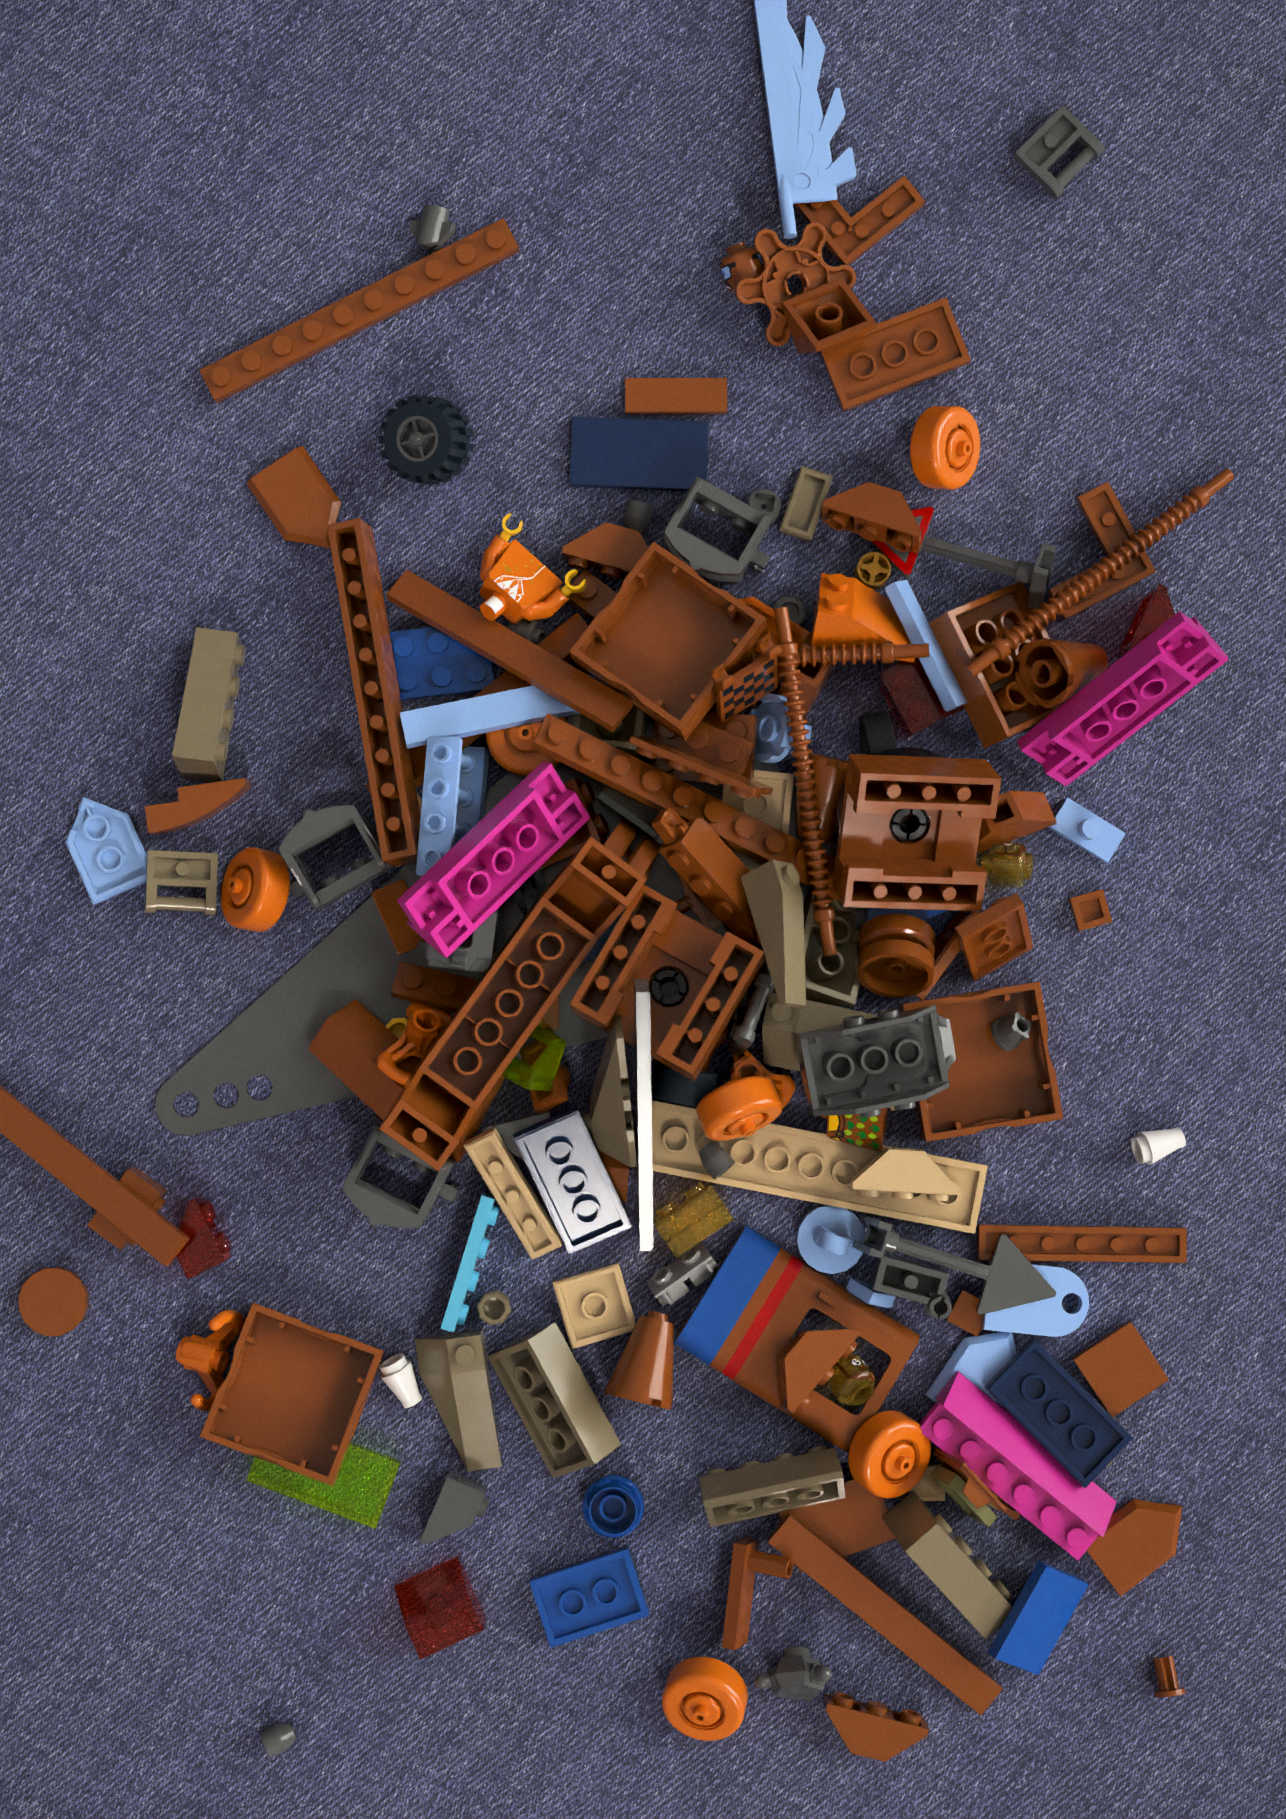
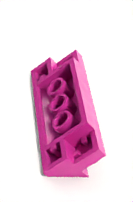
(1123, 698)
(493, 860)
(1016, 1466)

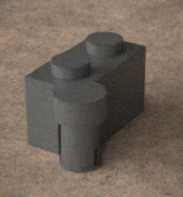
(913, 1282)

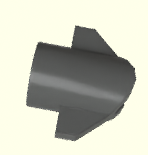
(432, 228)

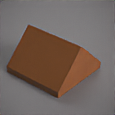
(826, 317)

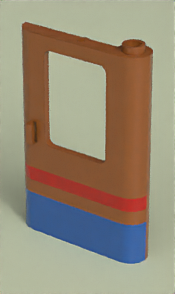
(755, 1313)

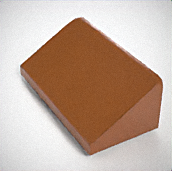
(394, 917)

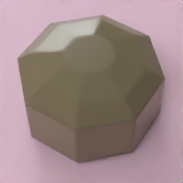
(494, 1307)

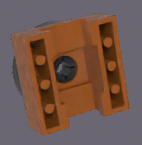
(931, 855)
(664, 947)

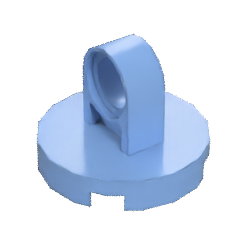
(772, 731)
(827, 1239)

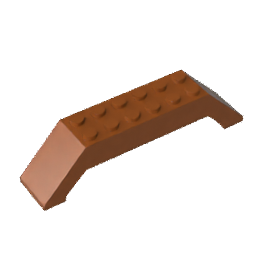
(509, 1001)

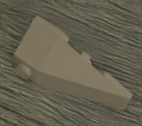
(779, 920)
(832, 977)

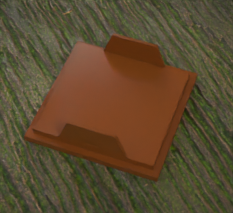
(974, 1488)

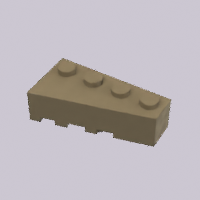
(208, 705)

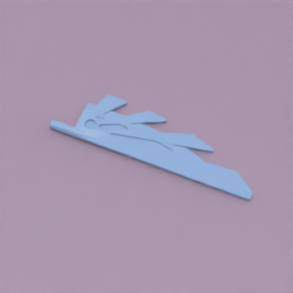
(795, 113)

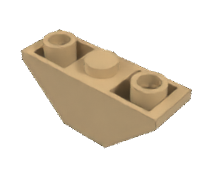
(903, 1173)

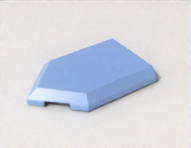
(106, 851)
(977, 1359)

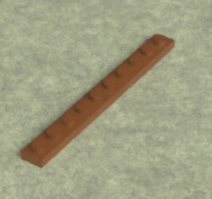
(359, 310)
(662, 791)

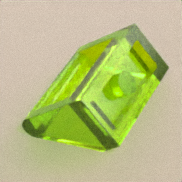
(543, 1071)

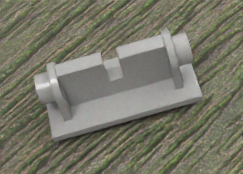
(668, 1281)

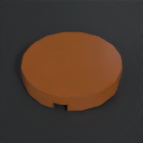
(53, 1301)

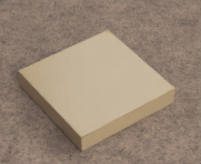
(595, 1305)

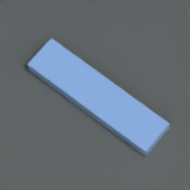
(920, 632)

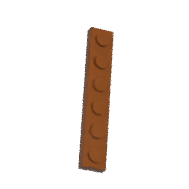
(1087, 1242)

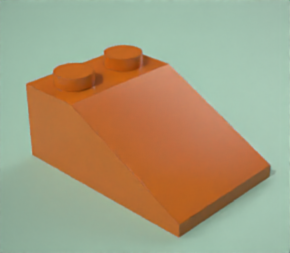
(854, 613)

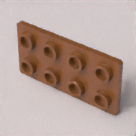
(712, 752)

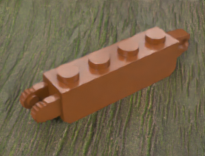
(708, 869)

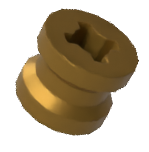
(874, 564)

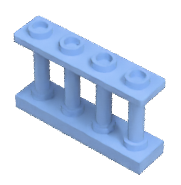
(451, 796)

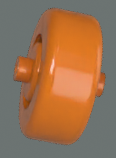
(944, 447)
(513, 748)
(255, 889)
(739, 1108)
(889, 1454)
(704, 1698)

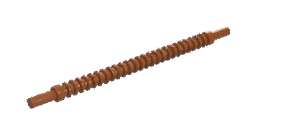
(1196, 498)
(885, 652)
(823, 913)

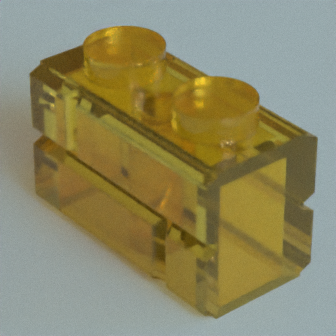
(692, 1219)

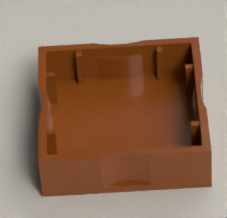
(666, 638)
(986, 1082)
(293, 1394)

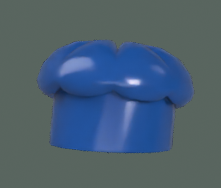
(613, 1506)

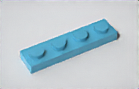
(466, 1277)

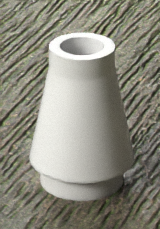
(1154, 1145)
(400, 1378)

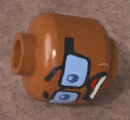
(740, 264)

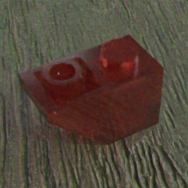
(205, 1244)

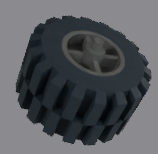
(426, 439)

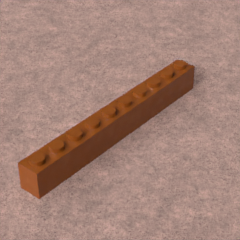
(376, 690)

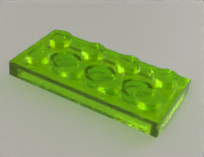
(358, 1491)

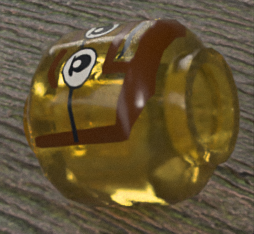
(1008, 865)
(852, 1381)

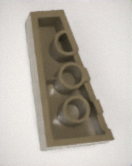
(949, 1564)

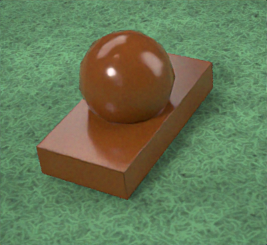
(558, 1094)

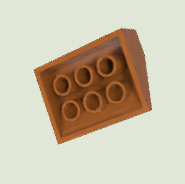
(993, 694)

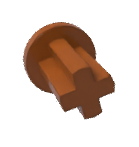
(1166, 1677)

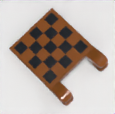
(749, 683)

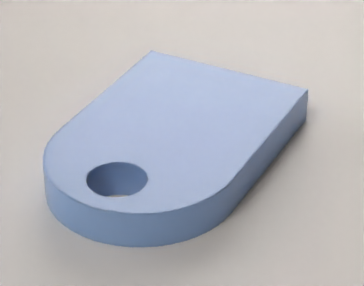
(1047, 1315)

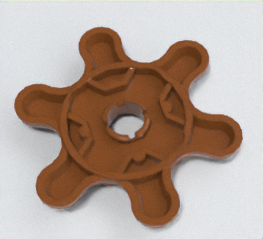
(780, 263)

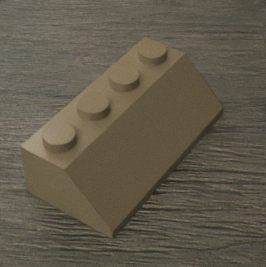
(554, 1401)
(772, 1486)

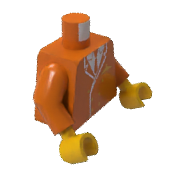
(519, 583)

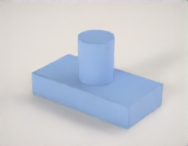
(1087, 830)

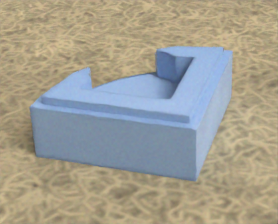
(864, 1292)

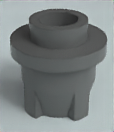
(529, 630)
(1010, 1031)

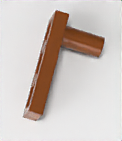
(744, 1565)

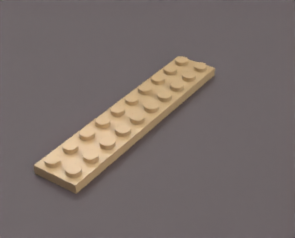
(808, 1168)

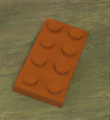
(895, 355)

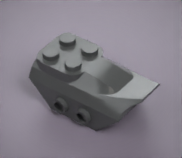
(876, 1062)

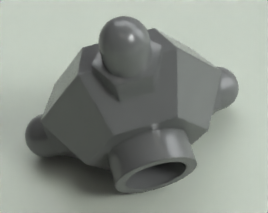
(795, 1675)

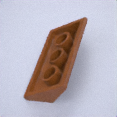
(350, 1049)

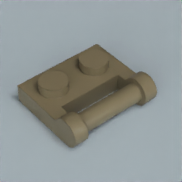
(181, 870)

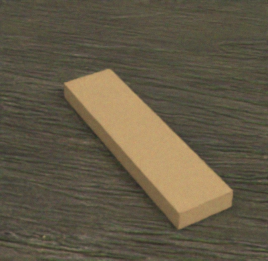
(513, 1193)

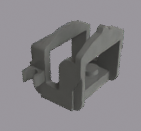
(704, 558)
(317, 829)
(472, 958)
(381, 1204)

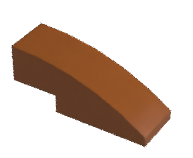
(194, 805)

